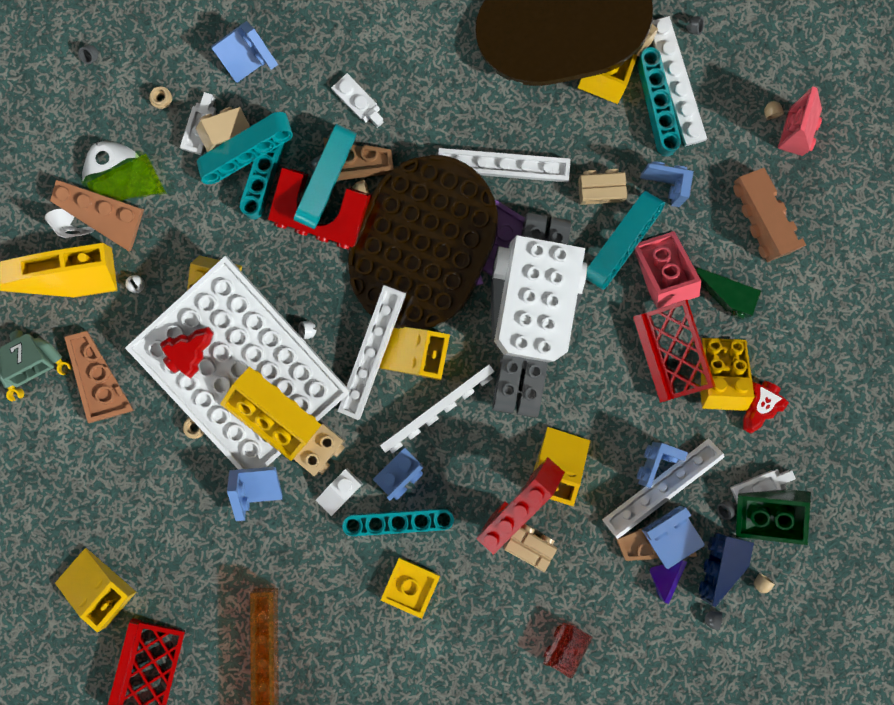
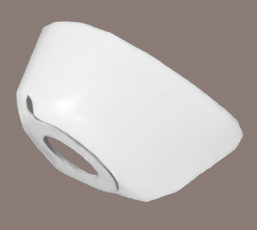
(116, 151)
(59, 218)

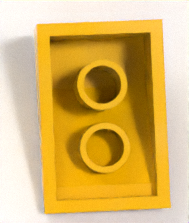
(610, 84)

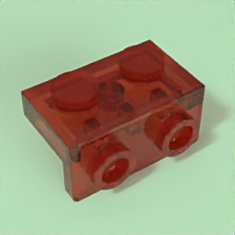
(567, 649)

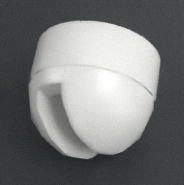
(138, 281)
(306, 329)

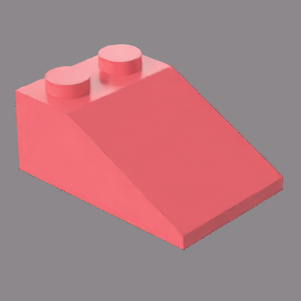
(801, 124)
(667, 270)

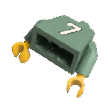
(25, 360)

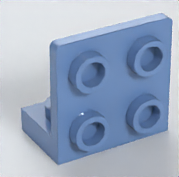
(243, 52)
(678, 176)
(654, 454)
(398, 474)
(252, 486)
(673, 537)

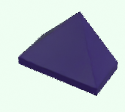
(667, 579)

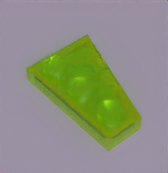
(129, 181)

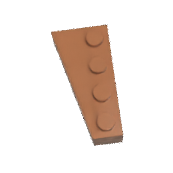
(766, 215)

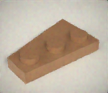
(366, 162)
(637, 547)

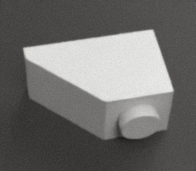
(339, 491)

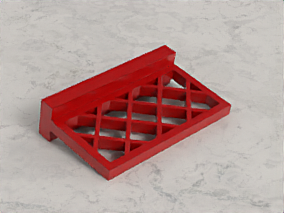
(655, 357)
(127, 661)

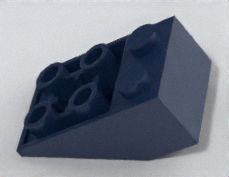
(726, 564)

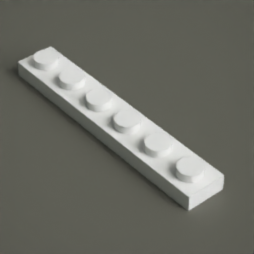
(678, 84)
(513, 165)
(372, 351)
(445, 404)
(663, 488)

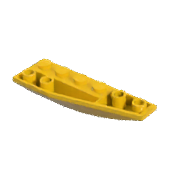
(61, 272)

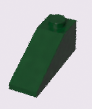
(731, 295)

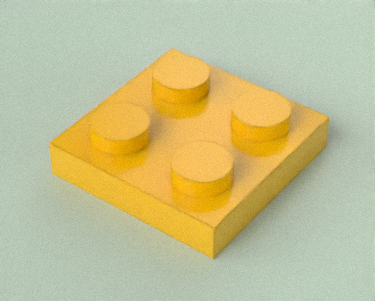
(410, 587)

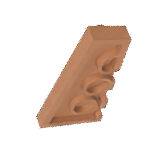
(104, 214)
(96, 383)

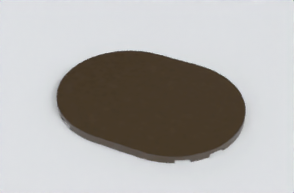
(560, 38)
(426, 237)

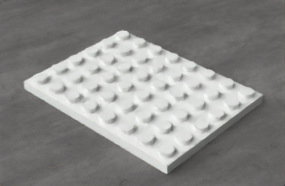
(245, 335)

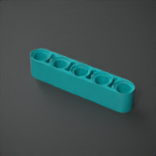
(662, 93)
(244, 148)
(259, 176)
(325, 176)
(624, 240)
(387, 525)

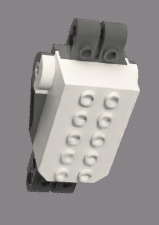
(533, 309)

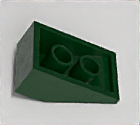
(774, 516)

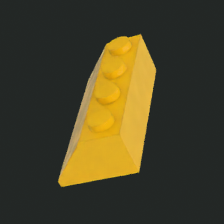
(270, 413)

